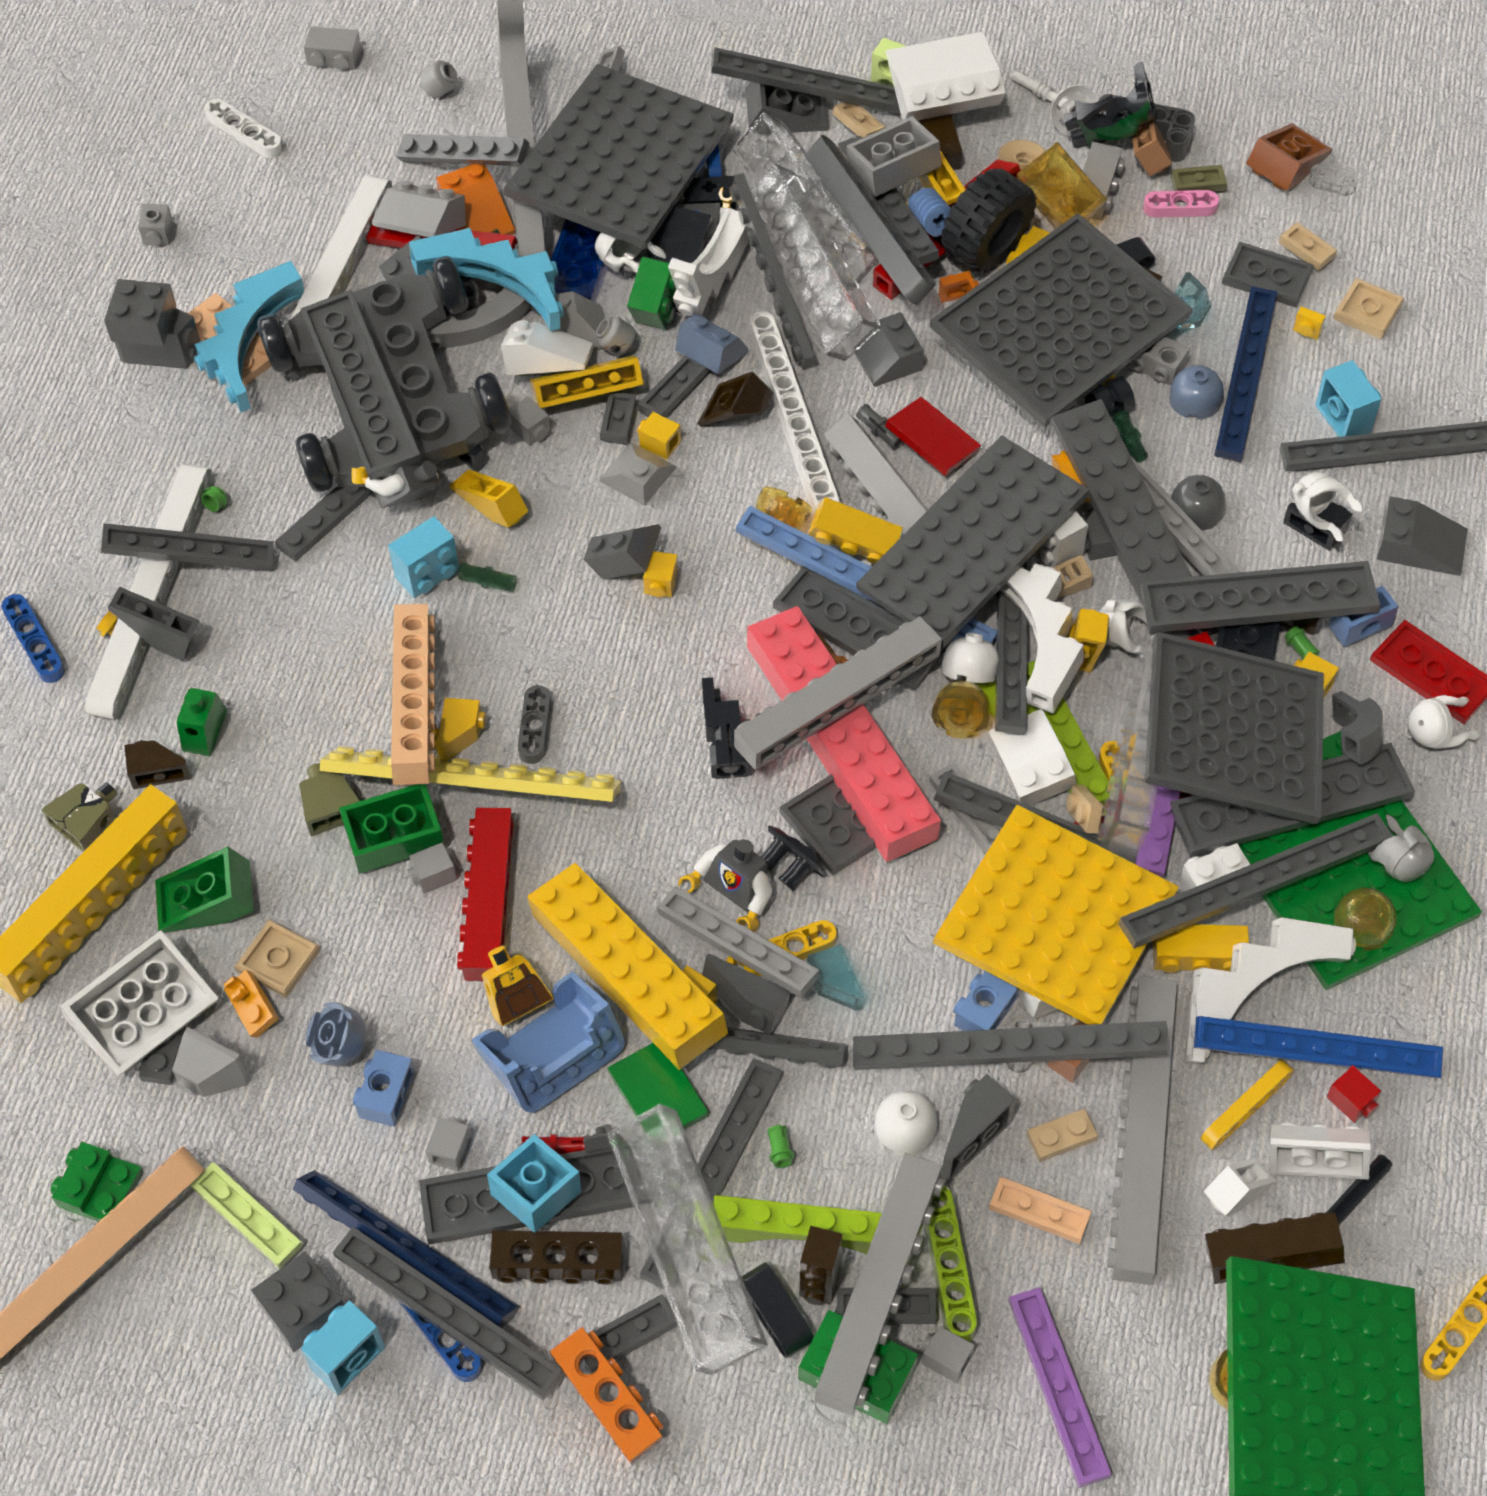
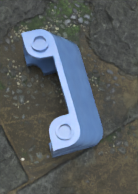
(554, 1048)

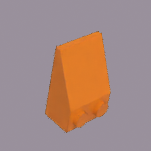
(482, 199)

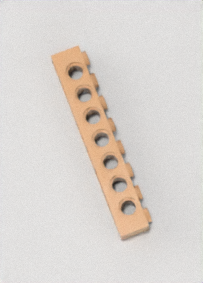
(412, 694)

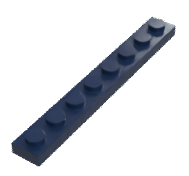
(1245, 374)
(354, 1213)

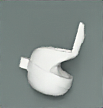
(617, 252)
(1314, 495)
(1119, 621)
(1433, 725)

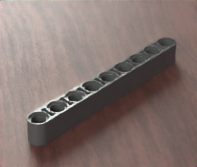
(870, 220)

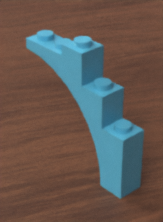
(495, 262)
(237, 326)

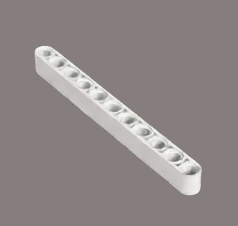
(792, 411)
(152, 582)

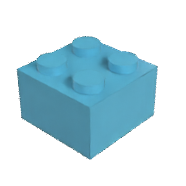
(1348, 400)
(424, 557)
(534, 1183)
(342, 1347)

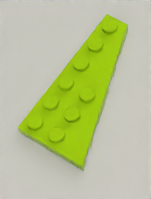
(1071, 738)

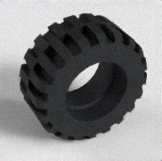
(988, 220)

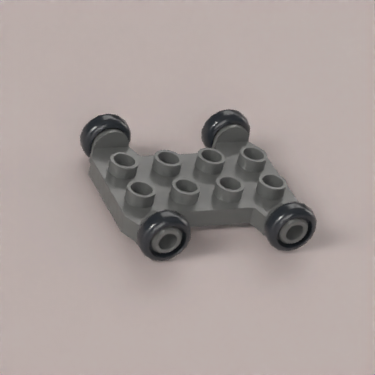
(397, 321)

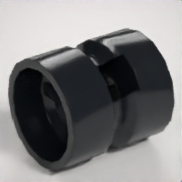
(1115, 394)

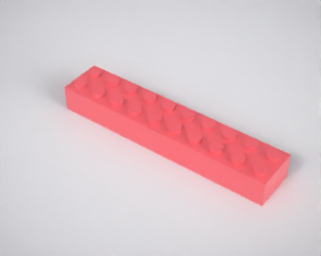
(850, 747)

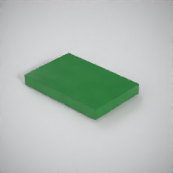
(652, 1079)

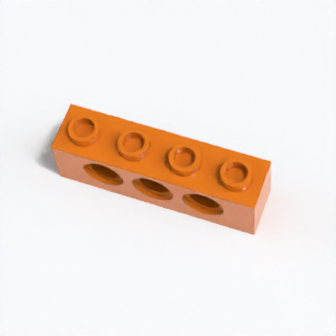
(569, 1356)

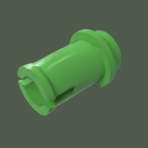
(1296, 638)
(780, 1148)

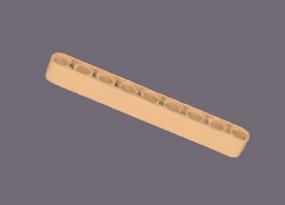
(96, 1247)

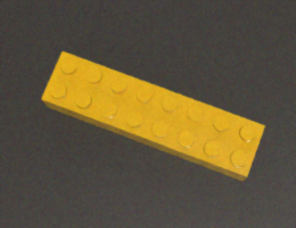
(88, 891)
(628, 966)

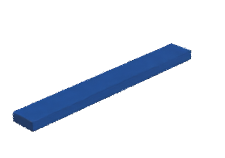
(1318, 1047)

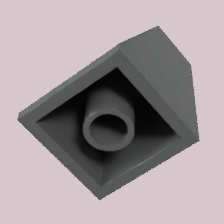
(177, 350)

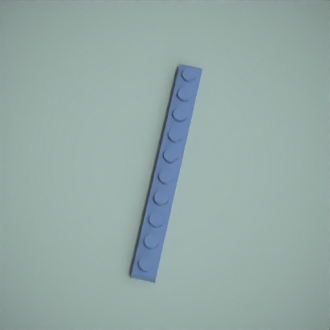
(821, 558)

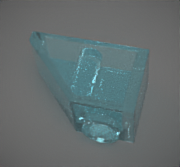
(1197, 297)
(836, 978)

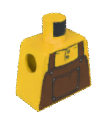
(512, 987)

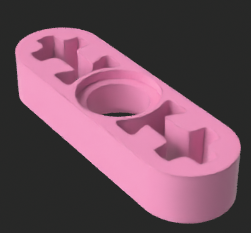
(1190, 196)

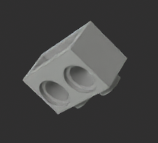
(1162, 360)

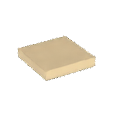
(1368, 308)
(278, 958)

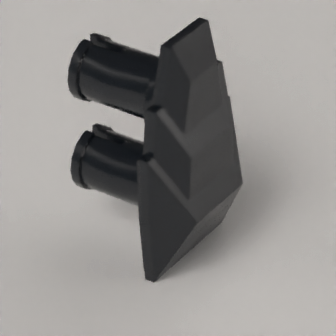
(805, 856)

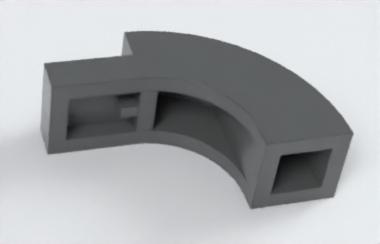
(1363, 727)

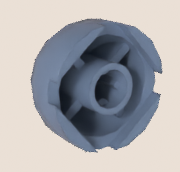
(1196, 392)
(336, 1034)

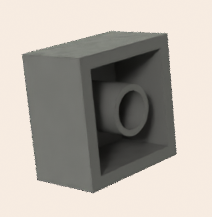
(140, 312)
(297, 1299)

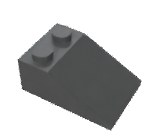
(798, 110)
(1421, 538)
(982, 1118)

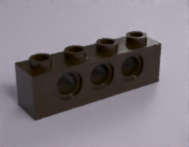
(542, 1245)

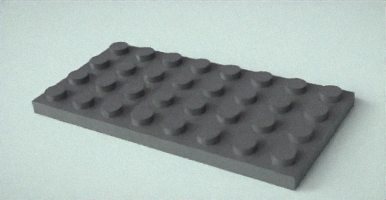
(973, 539)

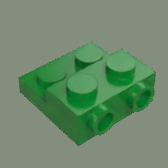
(94, 1182)

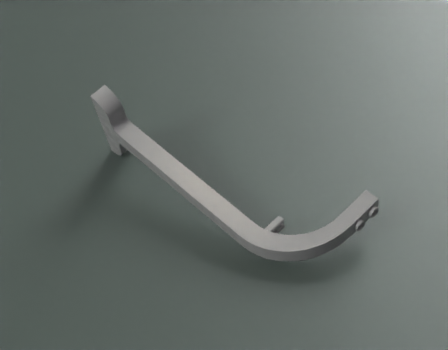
(507, 305)

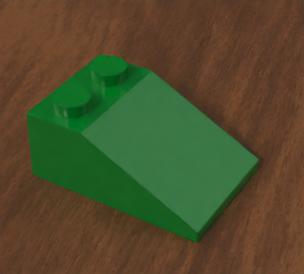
(205, 892)

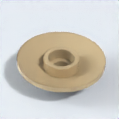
(1020, 152)

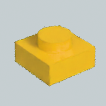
(1309, 323)

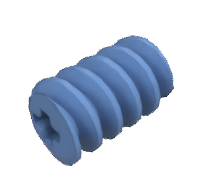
(929, 210)

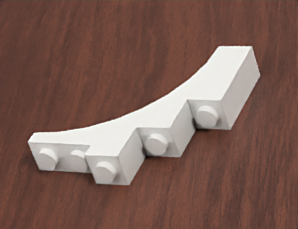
(707, 273)
(1057, 656)

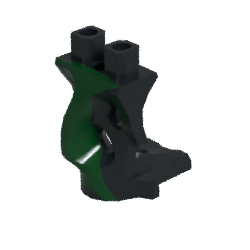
(1100, 120)

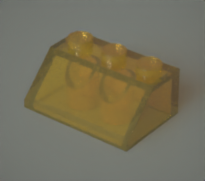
(1061, 187)

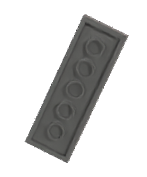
(843, 616)

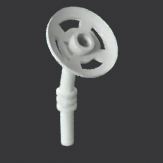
(1046, 93)

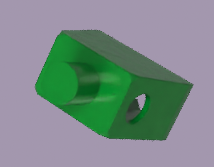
(200, 721)

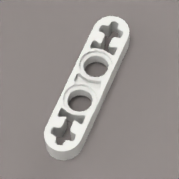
(246, 125)

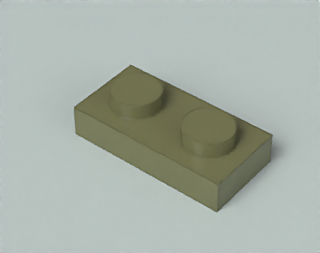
(1199, 178)

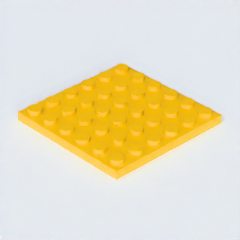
(1049, 916)

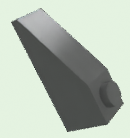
(155, 623)
(746, 994)

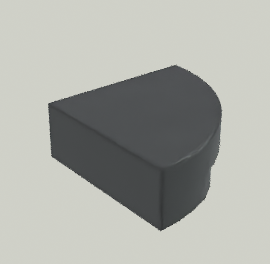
(598, 1140)

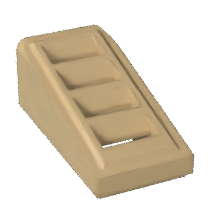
(1070, 568)

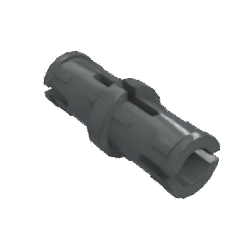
(869, 417)

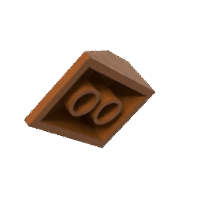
(1287, 156)

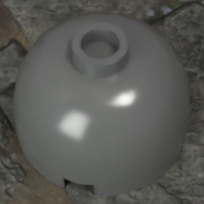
(1200, 500)

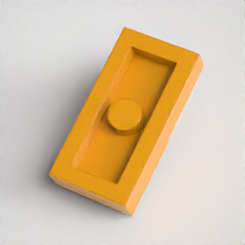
(250, 1003)

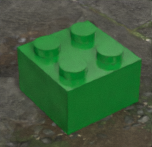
(652, 294)

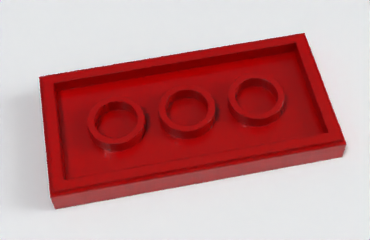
(1431, 669)

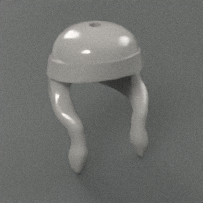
(1404, 855)

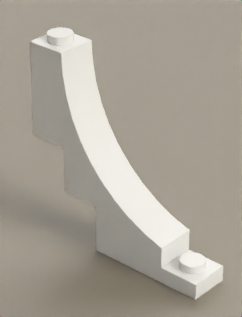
(1291, 942)

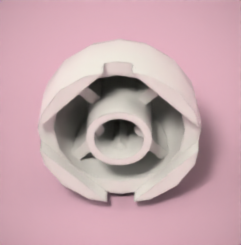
(971, 658)
(906, 1123)

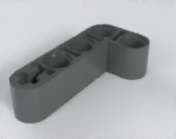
(1175, 127)

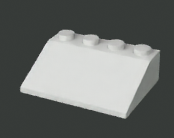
(945, 76)
(138, 1003)

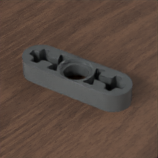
(540, 734)

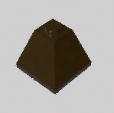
(737, 400)

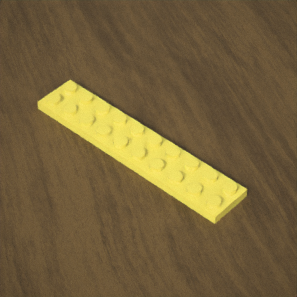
(486, 775)

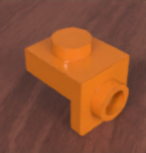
(956, 286)

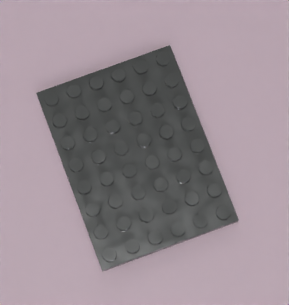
(619, 155)
(1060, 319)

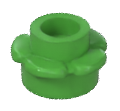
(214, 498)

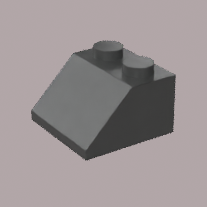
(891, 351)
(622, 551)

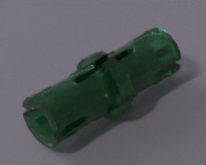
(1130, 436)
(487, 577)

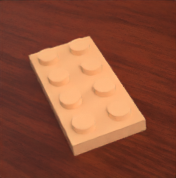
(256, 359)

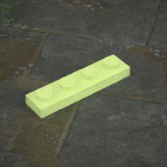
(246, 1215)

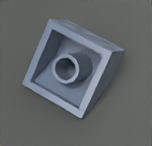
(709, 344)

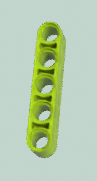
(951, 1279)

